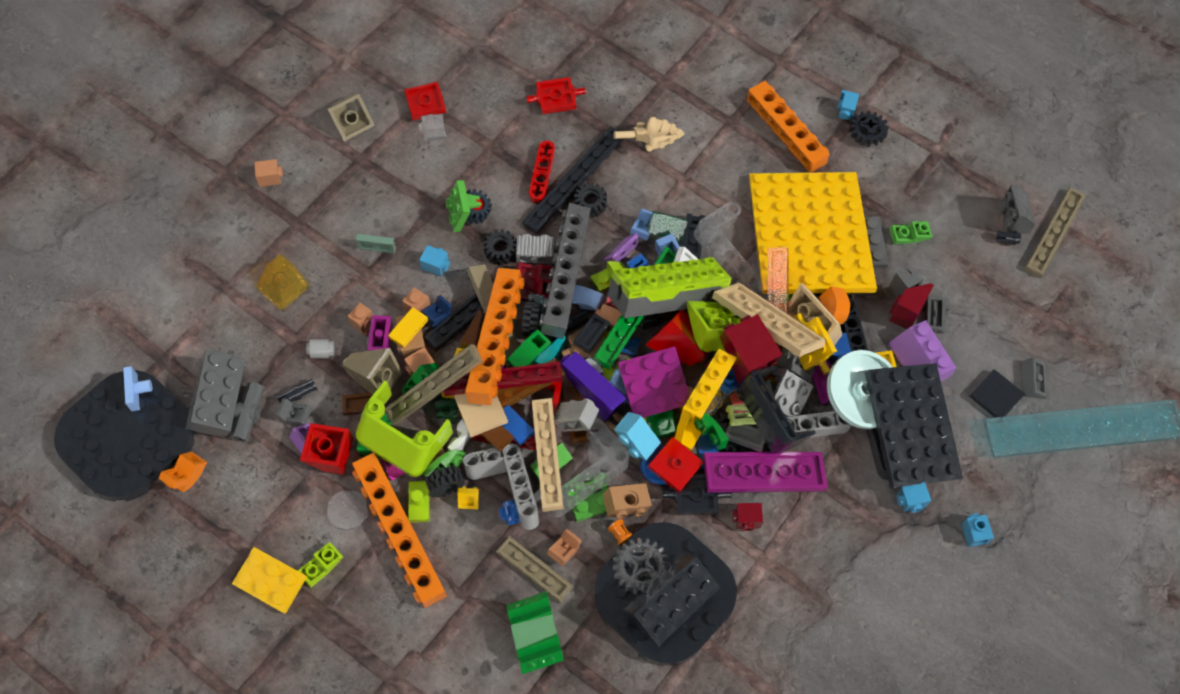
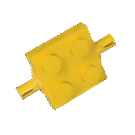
(822, 354)

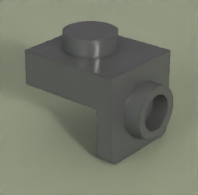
(293, 413)

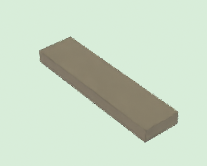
(534, 569)

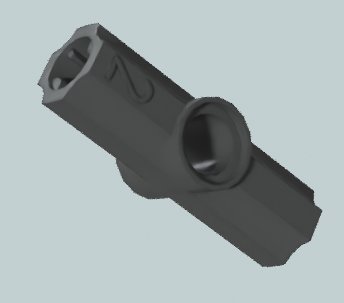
(247, 412)

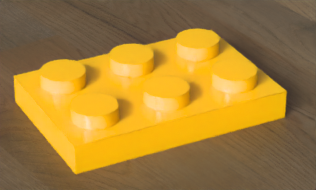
(269, 580)

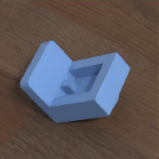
(640, 225)

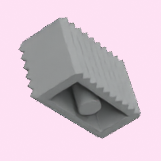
(535, 249)
(576, 415)

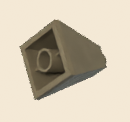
(373, 368)

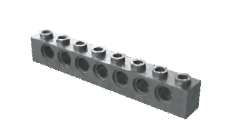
(568, 257)

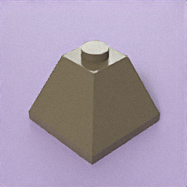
(350, 116)

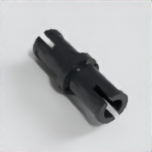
(298, 391)

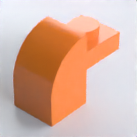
(836, 302)
(185, 473)

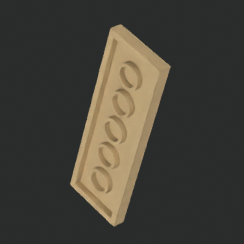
(781, 326)

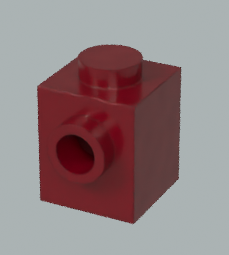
(748, 516)

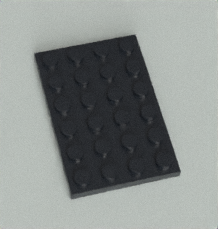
(913, 425)

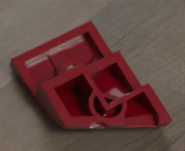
(535, 280)

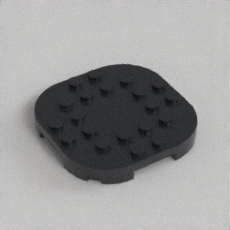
(119, 448)
(698, 628)

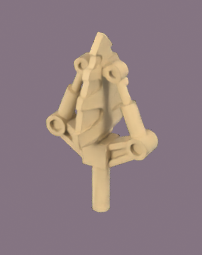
(654, 134)

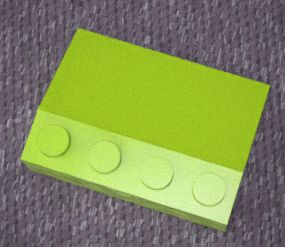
(708, 322)

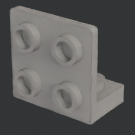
(790, 392)

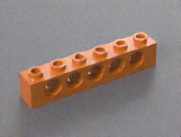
(788, 126)

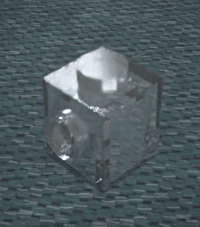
(432, 127)

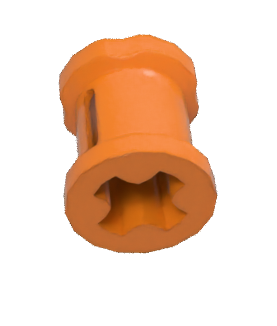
(620, 532)

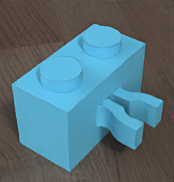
(637, 436)

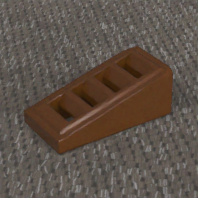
(473, 333)

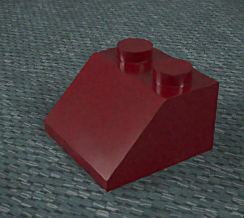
(908, 306)

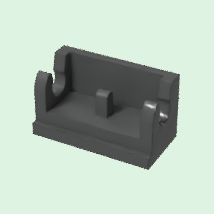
(901, 282)
(792, 363)

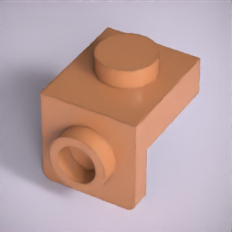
(564, 548)

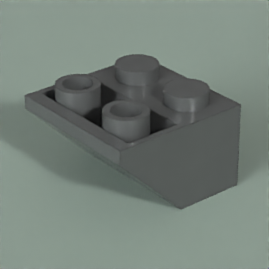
(1017, 211)

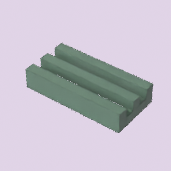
(375, 243)

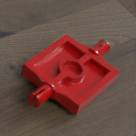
(556, 95)

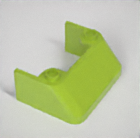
(406, 454)

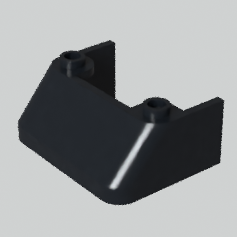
(767, 412)

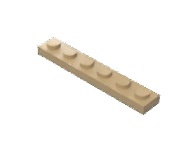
(547, 455)

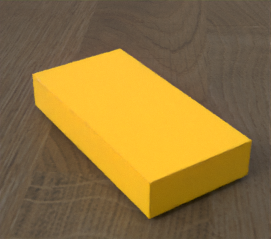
(408, 327)

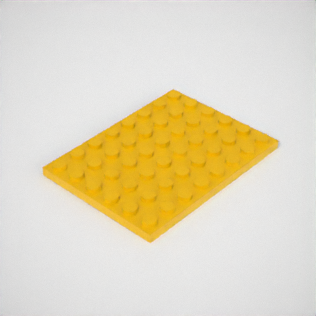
(819, 223)

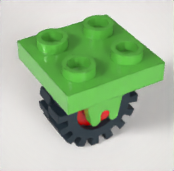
(467, 205)

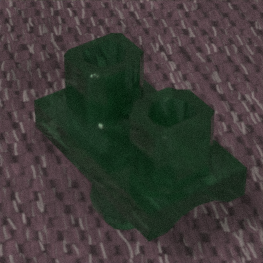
(447, 409)

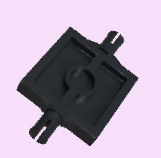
(694, 497)

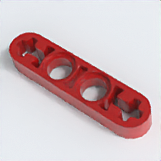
(542, 171)

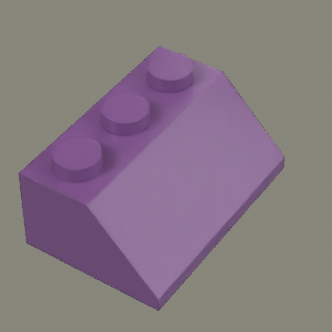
(921, 346)

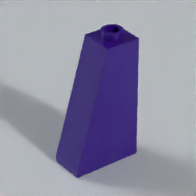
(592, 385)

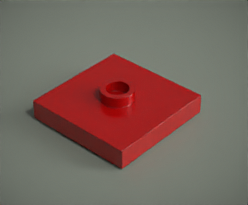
(425, 100)
(675, 464)

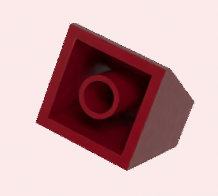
(751, 345)

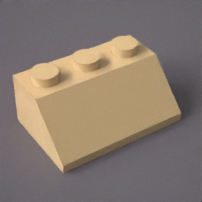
(806, 303)

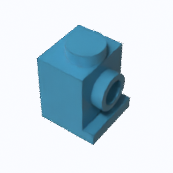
(847, 104)

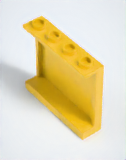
(702, 397)

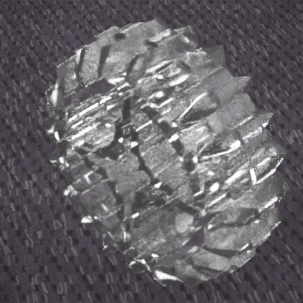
(633, 561)

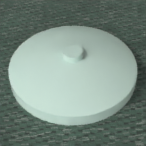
(849, 388)

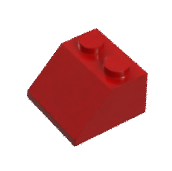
(327, 448)

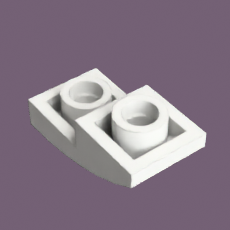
(460, 442)

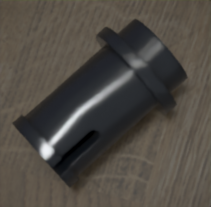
(1008, 237)

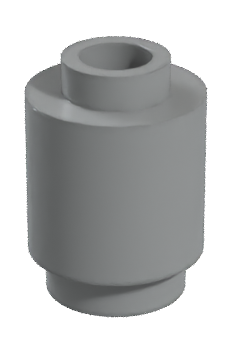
(320, 348)

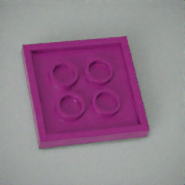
(654, 382)

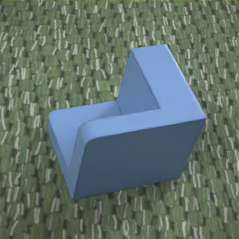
(668, 241)

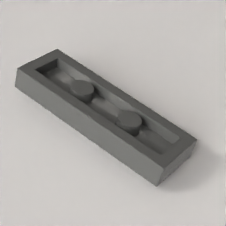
(876, 242)

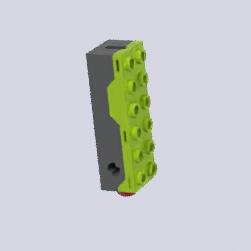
(666, 286)

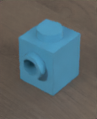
(434, 260)
(913, 497)
(977, 530)

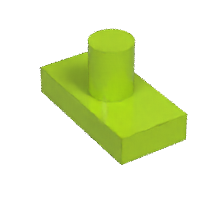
(419, 502)

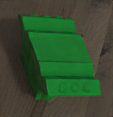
(534, 632)

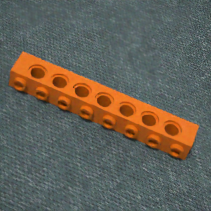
(494, 336)
(434, 590)

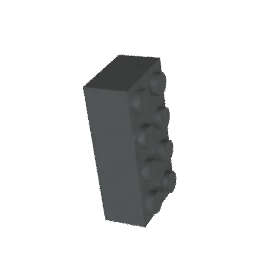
(215, 393)

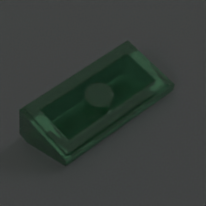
(665, 224)

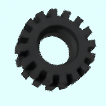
(594, 191)
(500, 237)
(531, 318)
(444, 481)

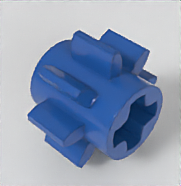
(509, 513)

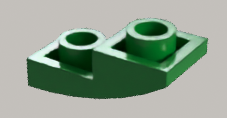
(709, 426)

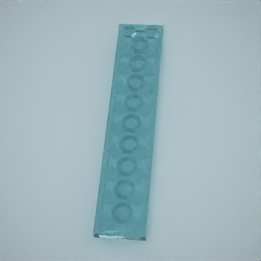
(1083, 428)

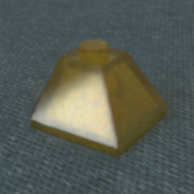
(281, 282)

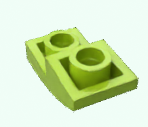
(321, 564)

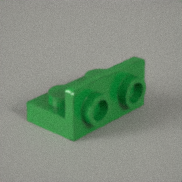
(663, 424)

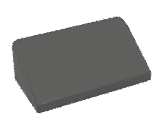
(1034, 378)

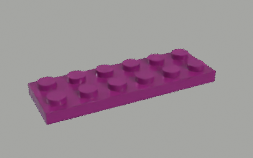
(764, 472)

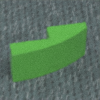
(912, 233)
(450, 458)

